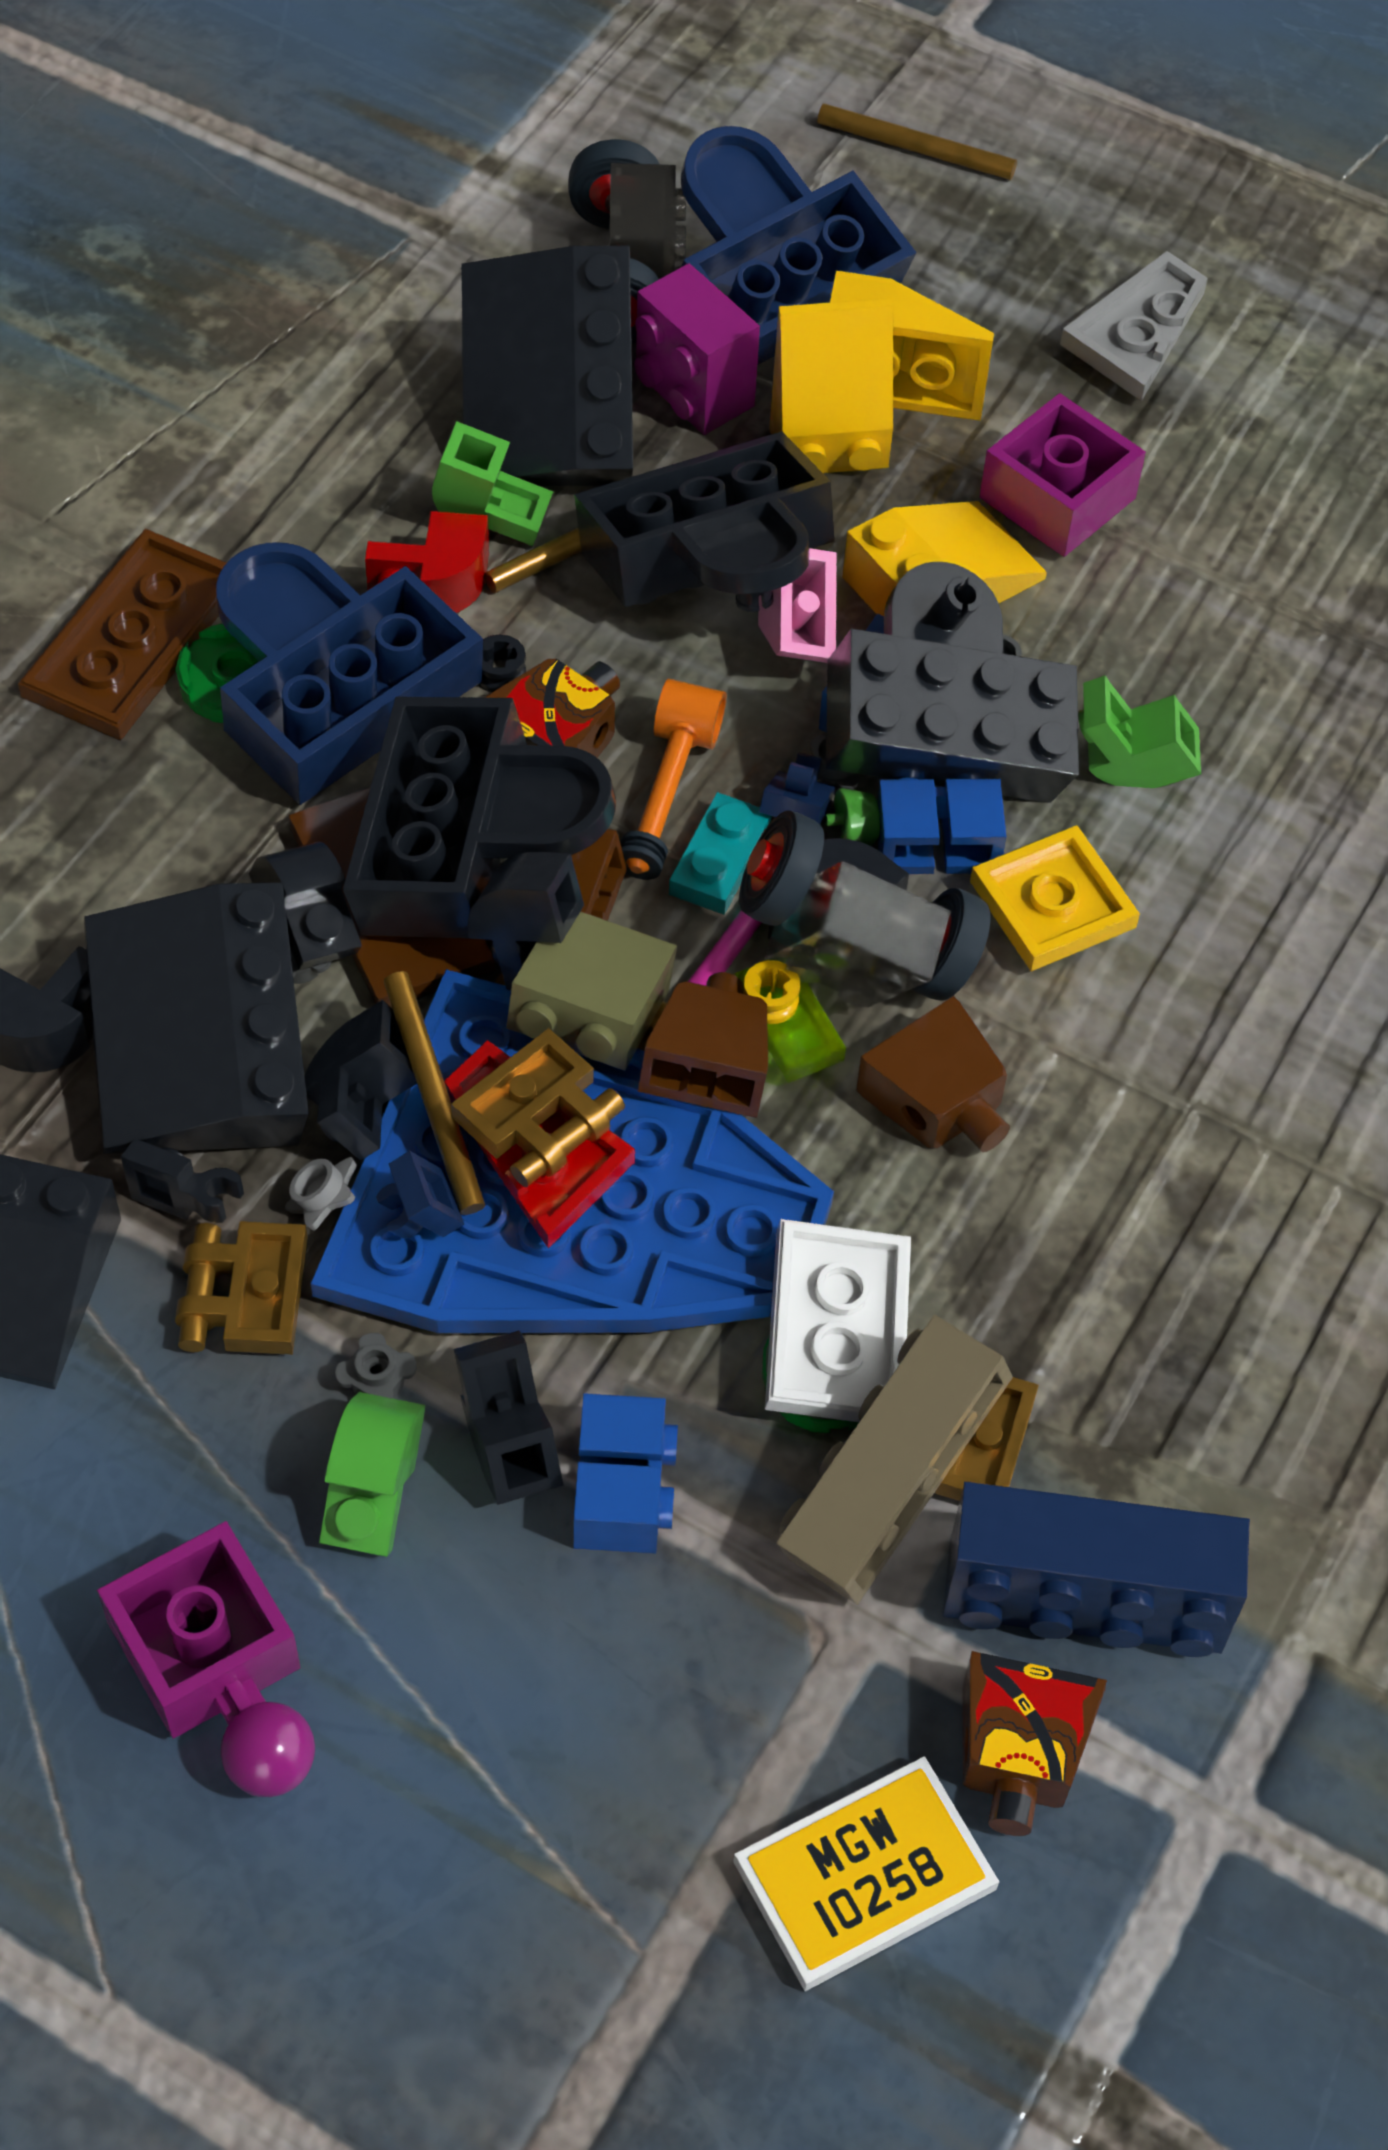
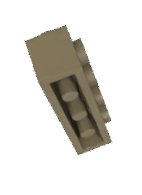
(893, 1458)

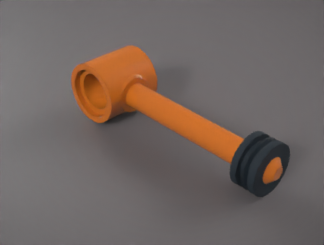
(687, 718)

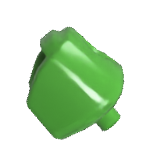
(856, 815)

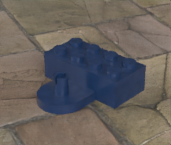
(776, 235)
(331, 661)

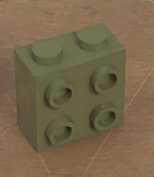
(593, 989)

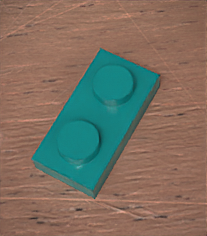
(718, 853)

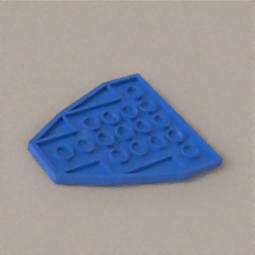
(661, 1250)

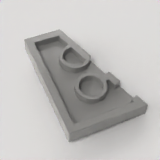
(1137, 323)

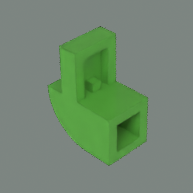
(473, 483)
(1140, 744)
(367, 1472)

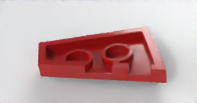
(557, 1200)

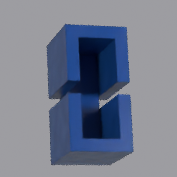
(969, 817)
(620, 1473)

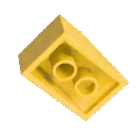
(936, 352)
(836, 382)
(954, 533)

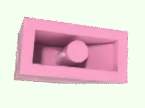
(804, 612)

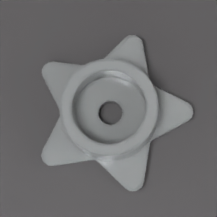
(319, 1189)

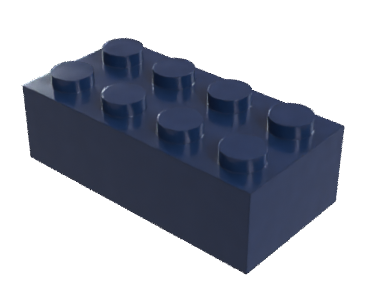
(1096, 1569)

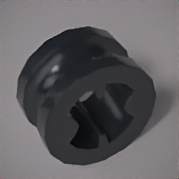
(501, 648)

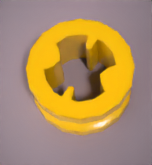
(773, 974)

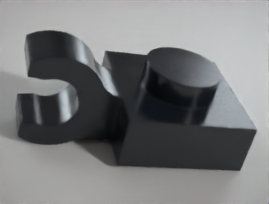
(168, 1183)

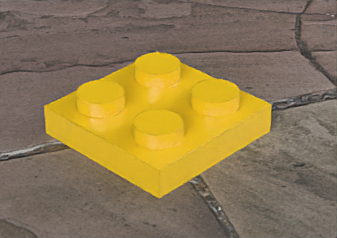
(1054, 898)

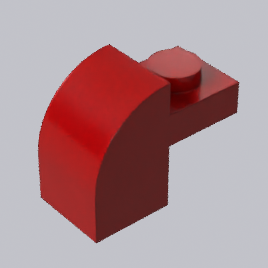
(449, 562)

